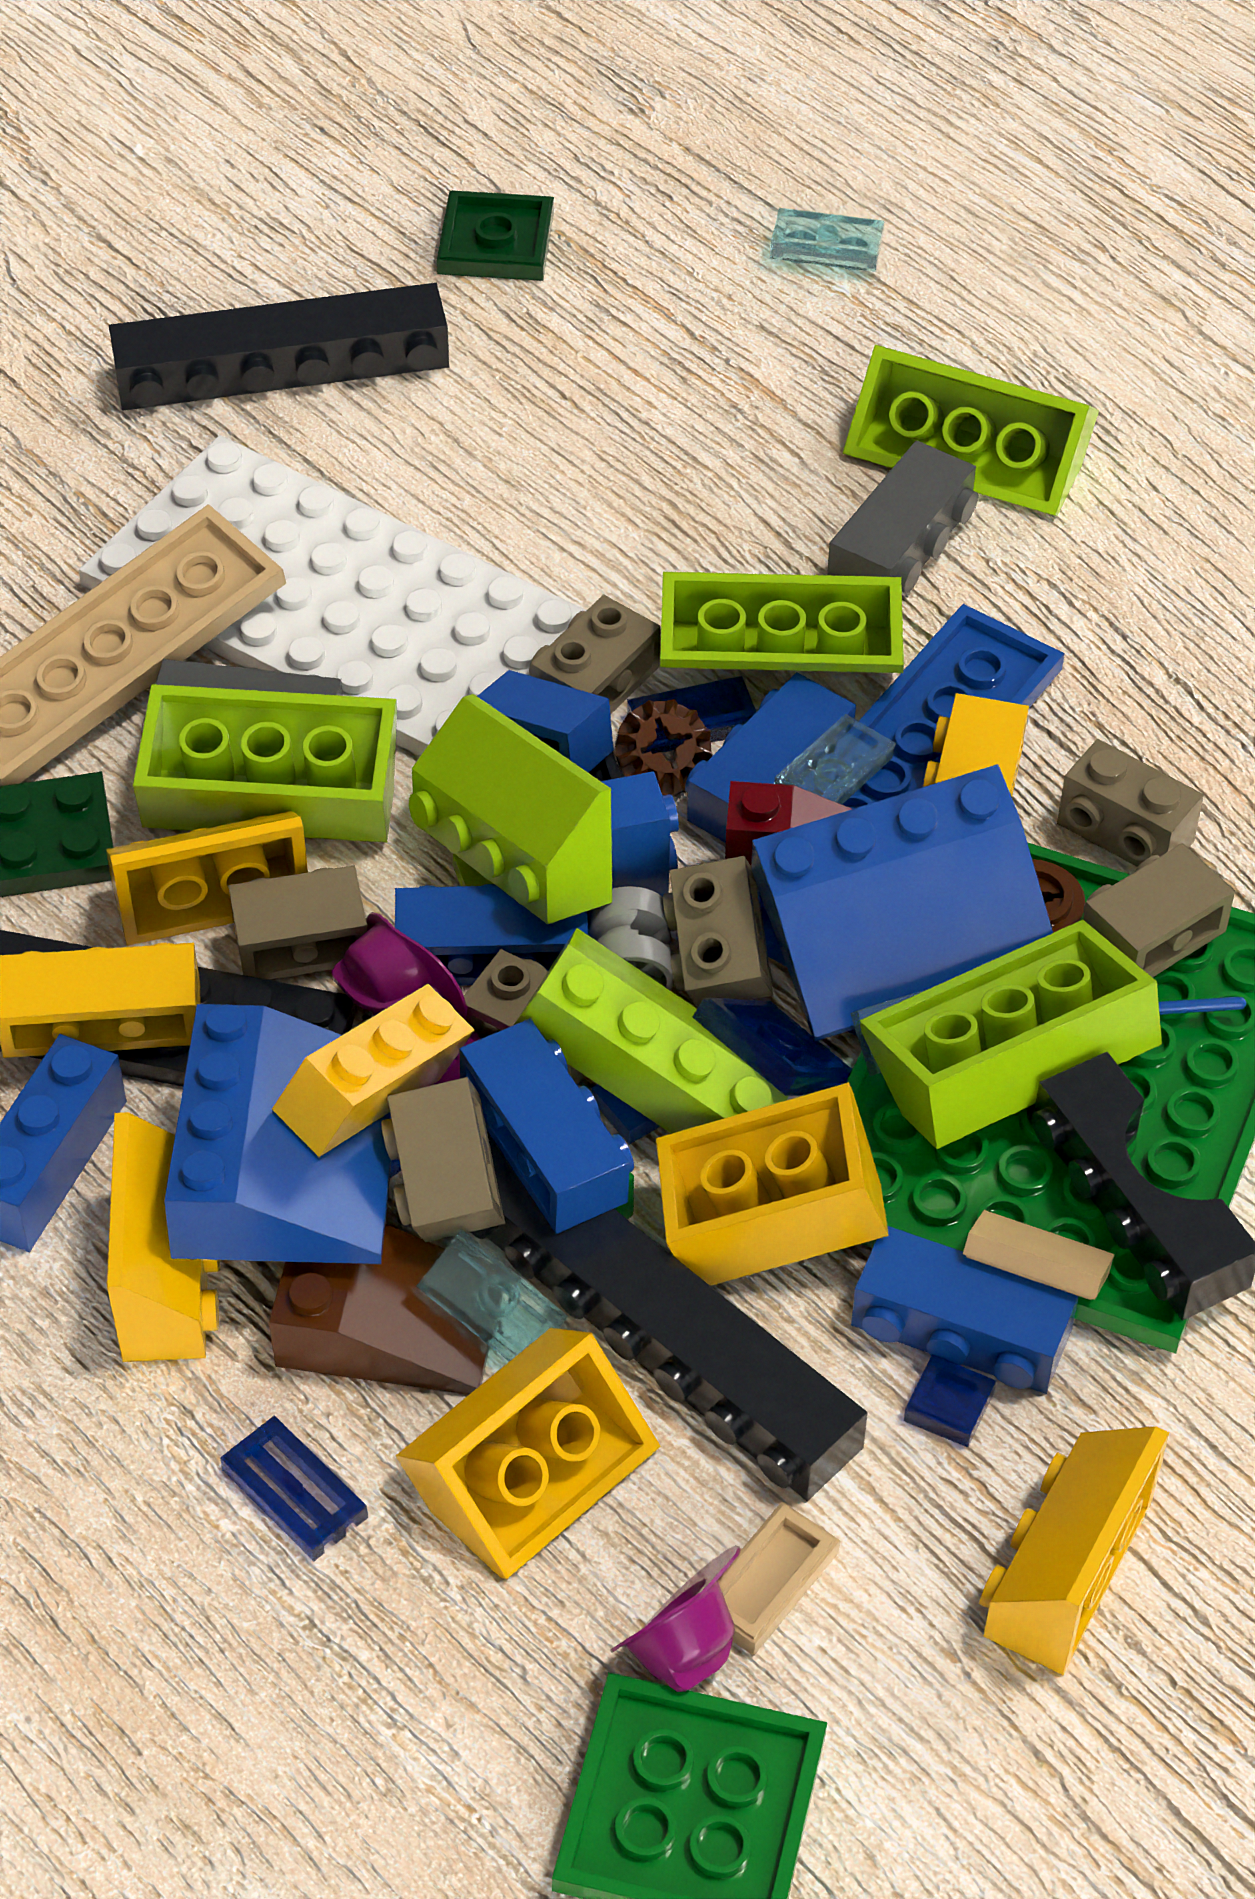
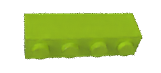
(1017, 437)
(782, 622)
(263, 753)
(516, 812)
(995, 1032)
(641, 1040)

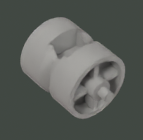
(636, 931)

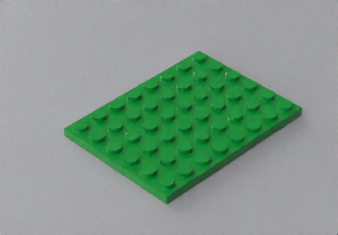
(1188, 1139)

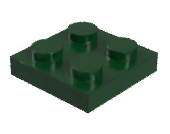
(54, 834)

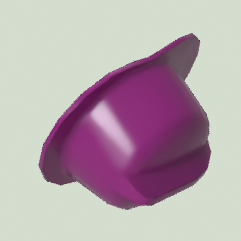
(389, 967)
(690, 1631)

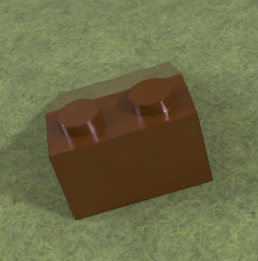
(374, 1322)

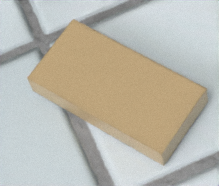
(1038, 1255)
(774, 1574)

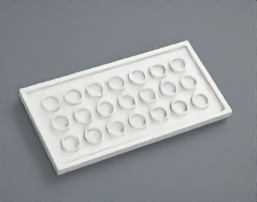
(360, 591)

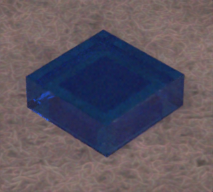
(950, 1400)

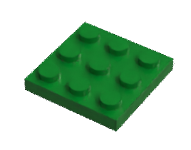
(688, 1798)

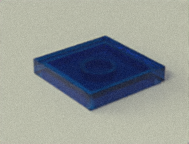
(773, 1045)

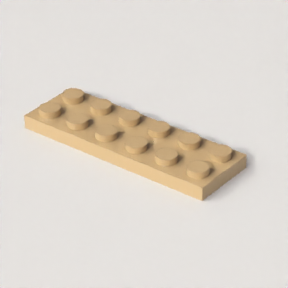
(119, 633)

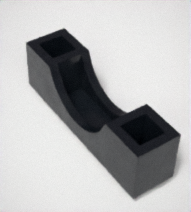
(1188, 1247)

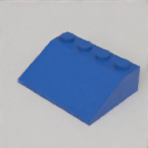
(899, 895)
(243, 1176)

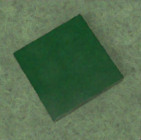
(495, 235)

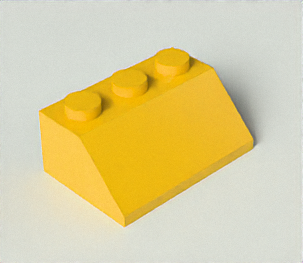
(184, 878)
(770, 1186)
(155, 1300)
(530, 1449)
(1073, 1543)

